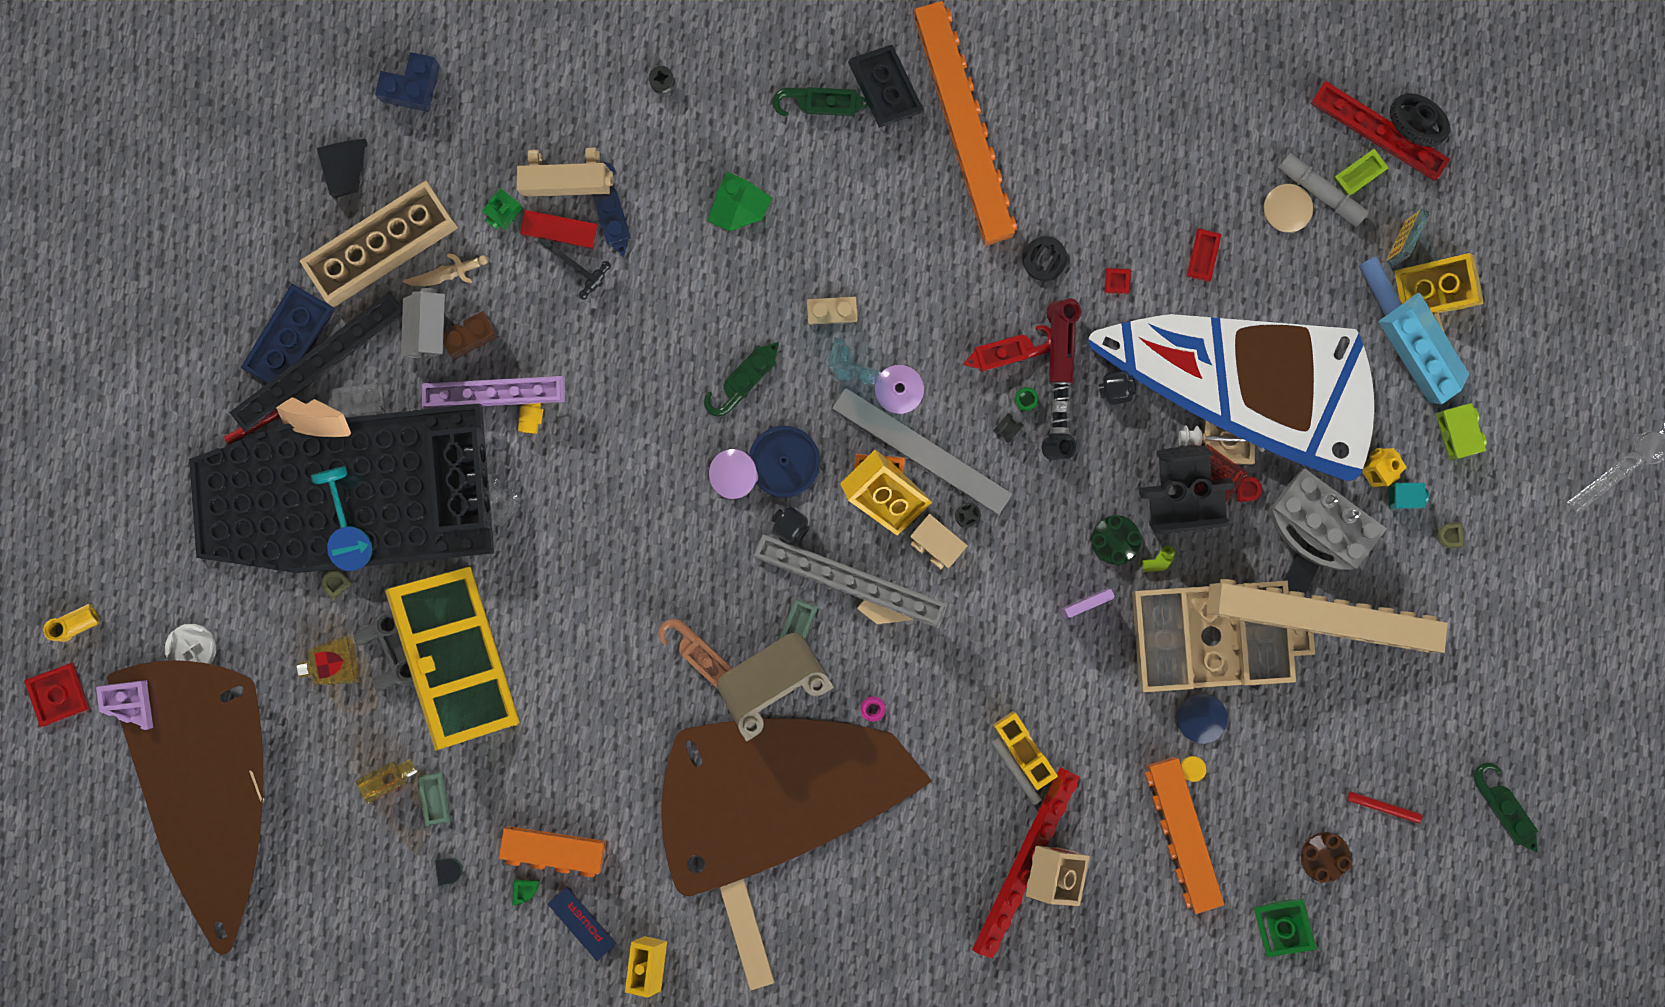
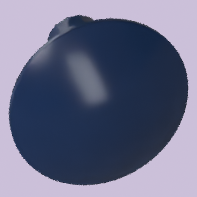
(1202, 718)

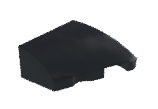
(342, 166)

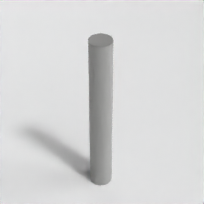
(1016, 771)

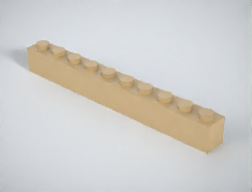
(1325, 617)

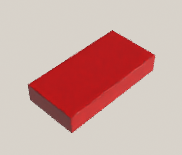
(1203, 255)

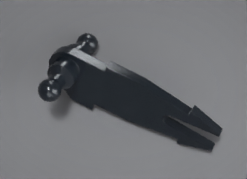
(594, 279)

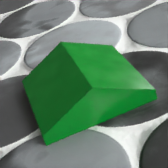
(1288, 927)

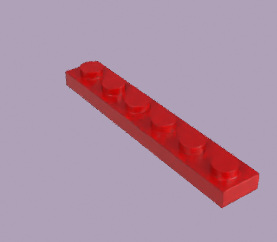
(1378, 130)

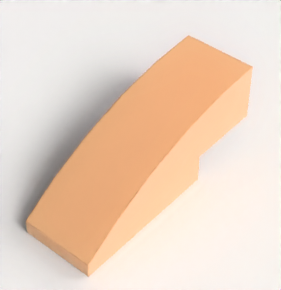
(313, 418)

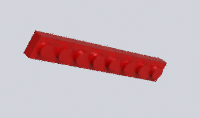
(1017, 878)

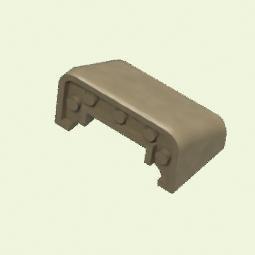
(768, 678)

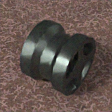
(663, 85)
(1008, 428)
(970, 512)

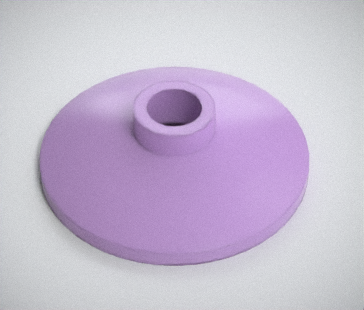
(893, 400)

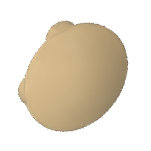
(1288, 208)

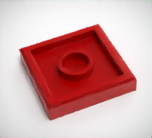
(56, 694)

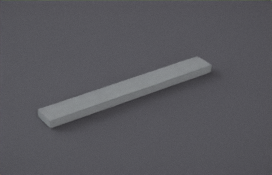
(922, 451)
(851, 581)

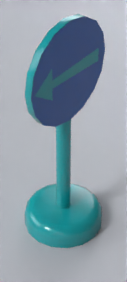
(348, 546)

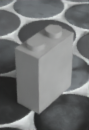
(422, 324)

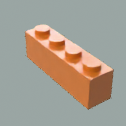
(552, 850)

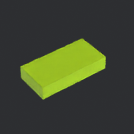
(1361, 172)

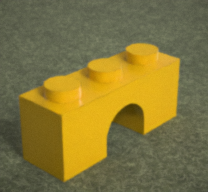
(1024, 750)

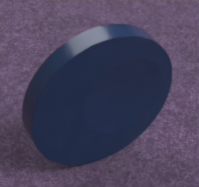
(785, 461)

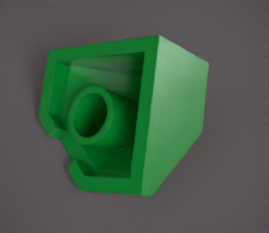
(738, 203)

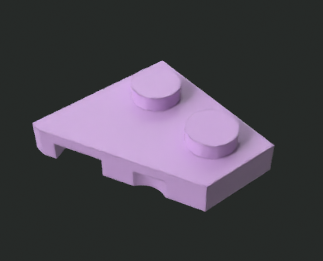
(126, 702)

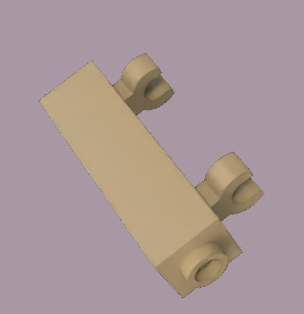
(564, 178)

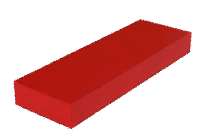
(558, 229)

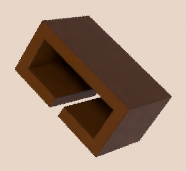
(475, 333)

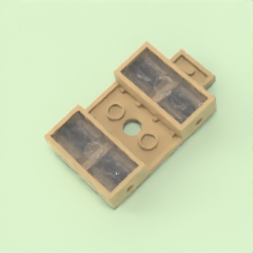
(1176, 658)

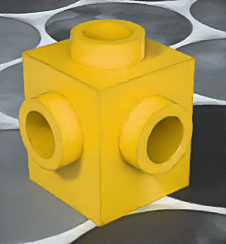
(1383, 467)

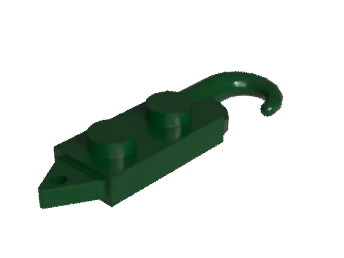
(822, 101)
(744, 378)
(1507, 809)

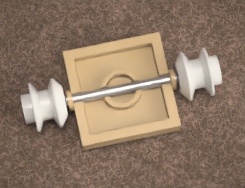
(1228, 444)

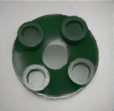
(1116, 540)

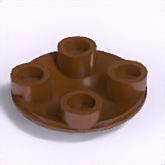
(1325, 857)

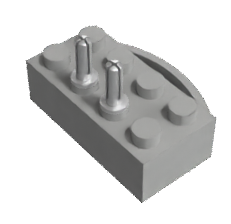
(1324, 522)

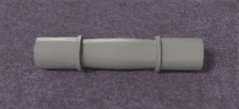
(1323, 190)

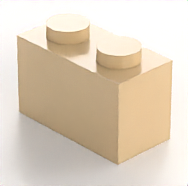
(937, 542)

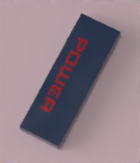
(582, 923)

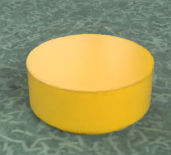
(1193, 768)

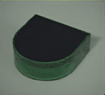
(448, 870)

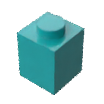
(1408, 496)

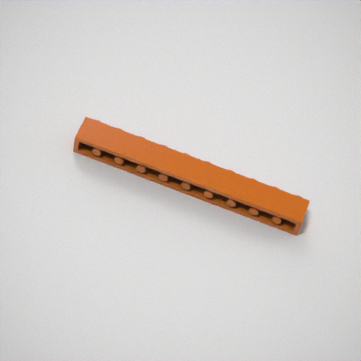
(964, 123)

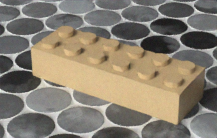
(379, 244)

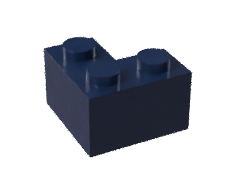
(413, 89)

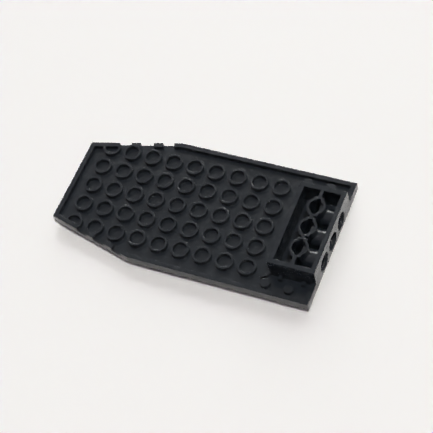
(409, 485)

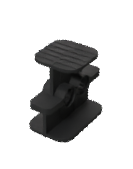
(1186, 508)

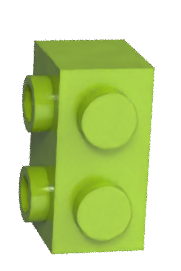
(1461, 431)

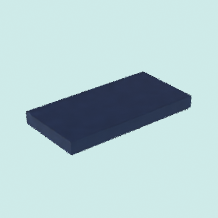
(288, 334)

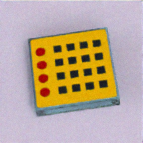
(1407, 237)

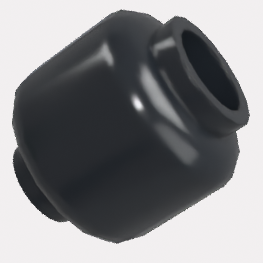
(1118, 387)
(790, 525)

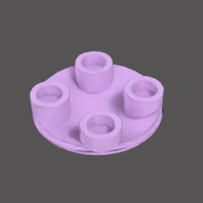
(733, 474)

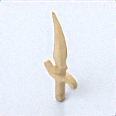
(447, 272)

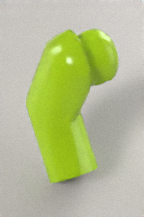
(1161, 562)

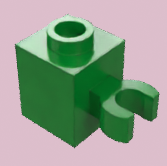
(501, 210)

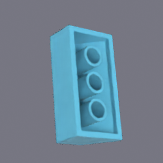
(1425, 350)

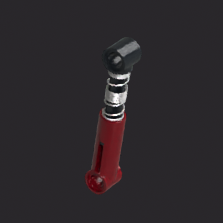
(1063, 319)

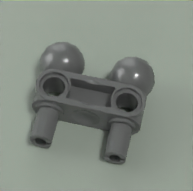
(393, 649)

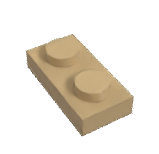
(832, 310)

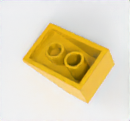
(1442, 283)
(884, 493)

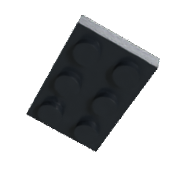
(885, 85)

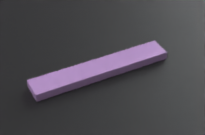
(494, 392)

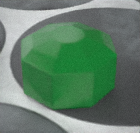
(1026, 399)

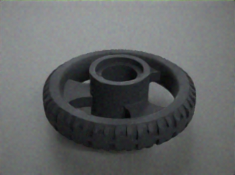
(1417, 124)

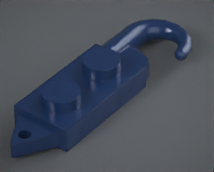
(612, 217)

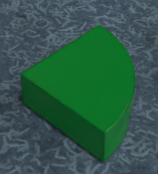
(524, 890)

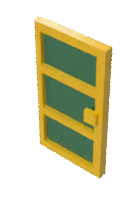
(452, 657)

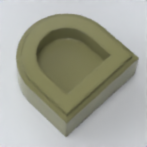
(1451, 535)
(335, 583)

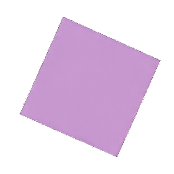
(1087, 603)

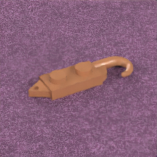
(697, 651)

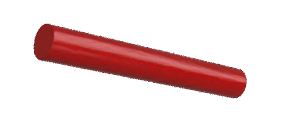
(239, 433)
(1384, 807)

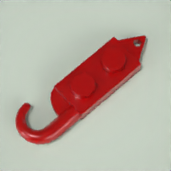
(1007, 351)

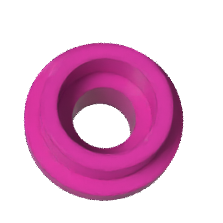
(880, 712)

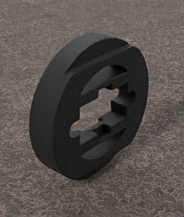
(1045, 275)

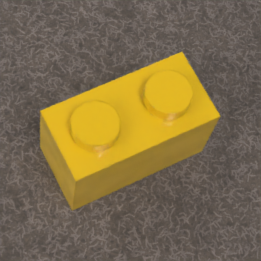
(646, 966)

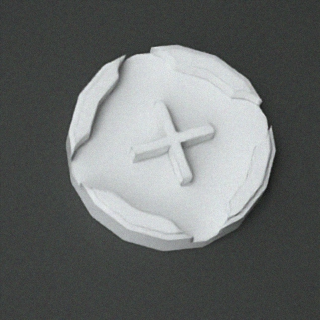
(191, 643)

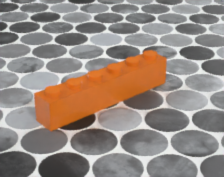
(1184, 834)

